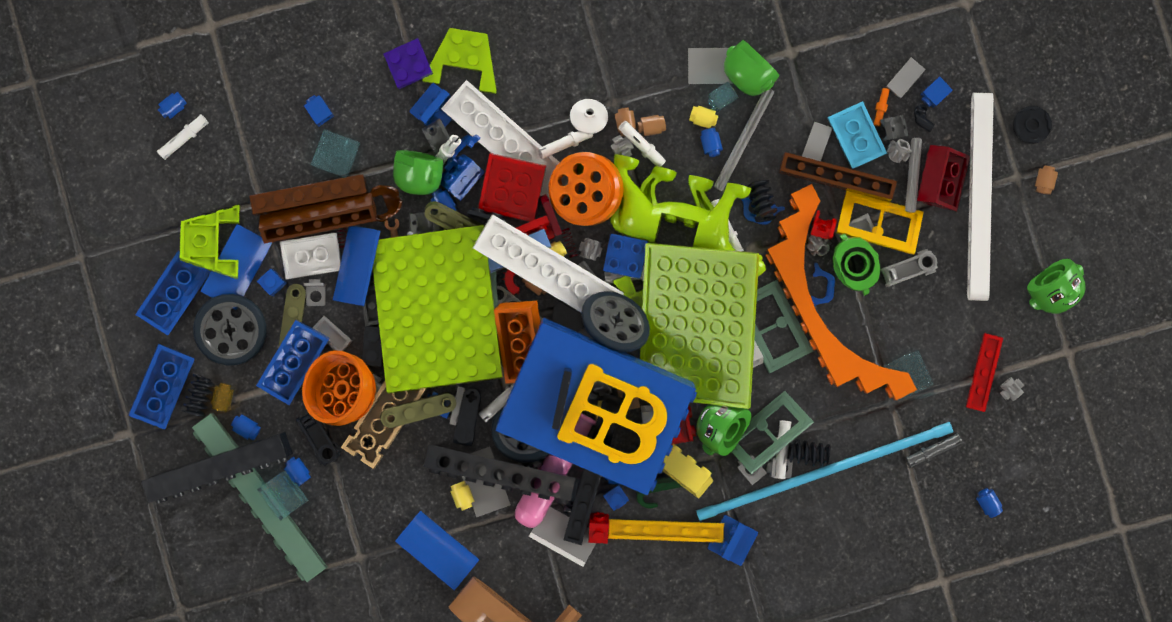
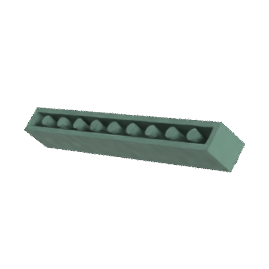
(285, 532)

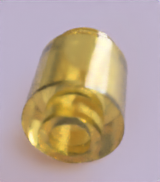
(222, 397)

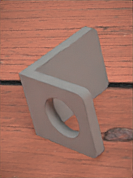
(315, 285)
(771, 468)

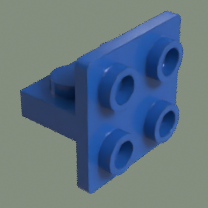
(429, 106)
(461, 177)
(625, 256)
(737, 541)

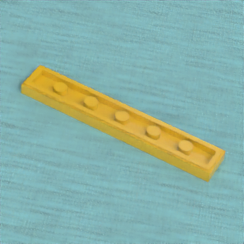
(666, 530)

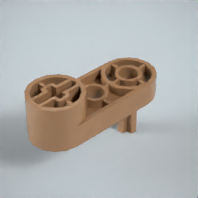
(482, 604)

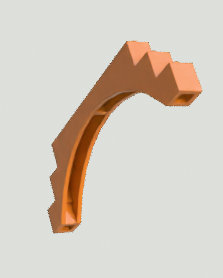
(789, 265)

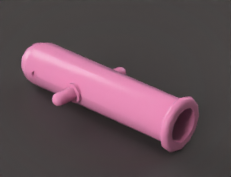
(531, 509)

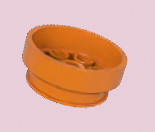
(609, 185)
(338, 388)

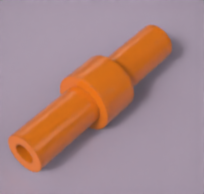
(881, 107)

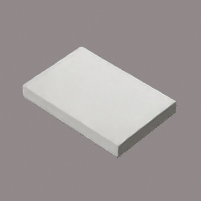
(311, 255)

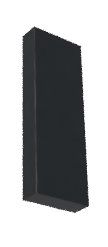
(562, 398)

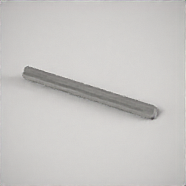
(743, 140)

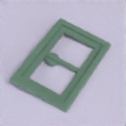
(781, 322)
(760, 422)

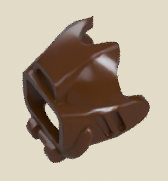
(391, 199)

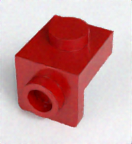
(598, 528)

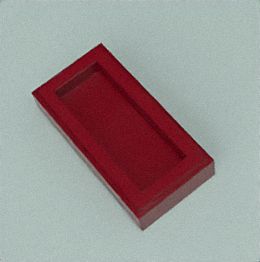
(550, 214)

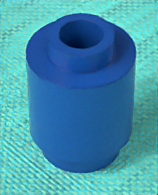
(171, 105)
(711, 142)
(444, 198)
(245, 427)
(297, 471)
(989, 502)

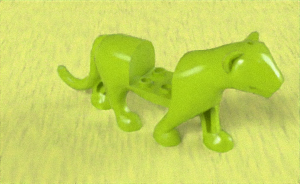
(641, 214)

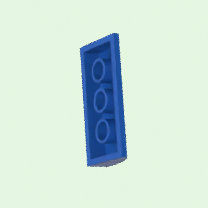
(250, 253)
(356, 265)
(172, 294)
(291, 362)
(161, 386)
(437, 550)

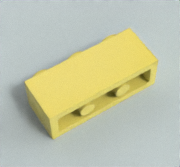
(686, 472)

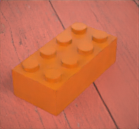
(516, 330)

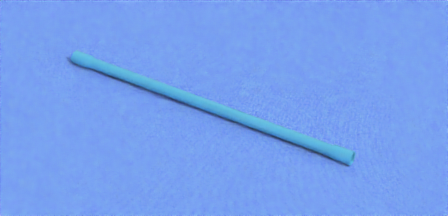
(935, 432)

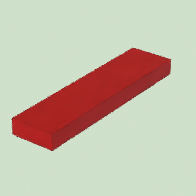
(984, 372)

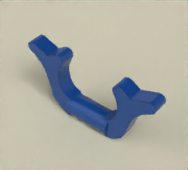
(466, 140)
(750, 217)
(830, 286)

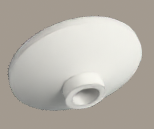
(589, 123)

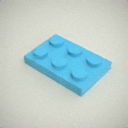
(857, 135)

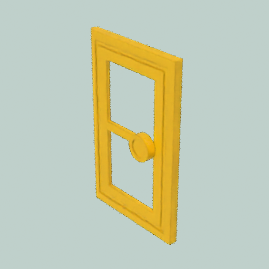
(875, 235)

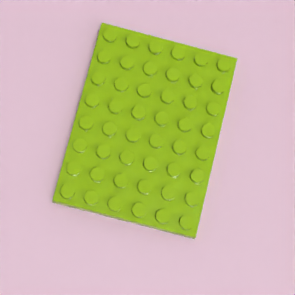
(435, 310)
(702, 319)

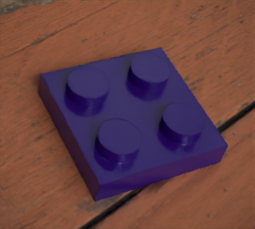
(408, 63)

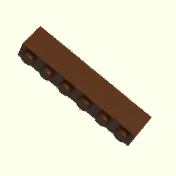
(837, 177)
(308, 194)
(317, 218)

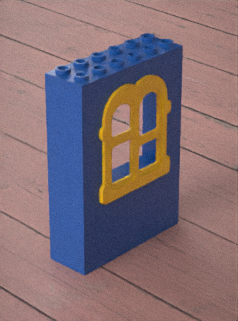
(535, 394)

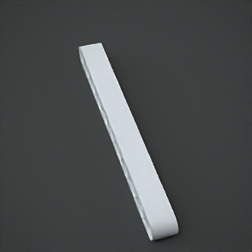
(980, 197)

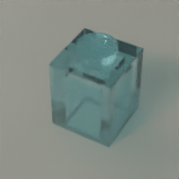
(722, 97)

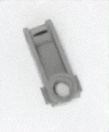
(909, 268)

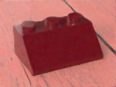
(943, 177)

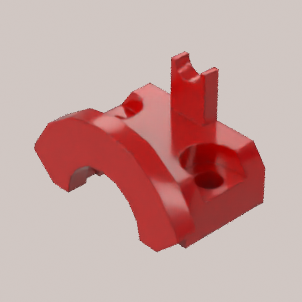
(823, 228)
(509, 278)

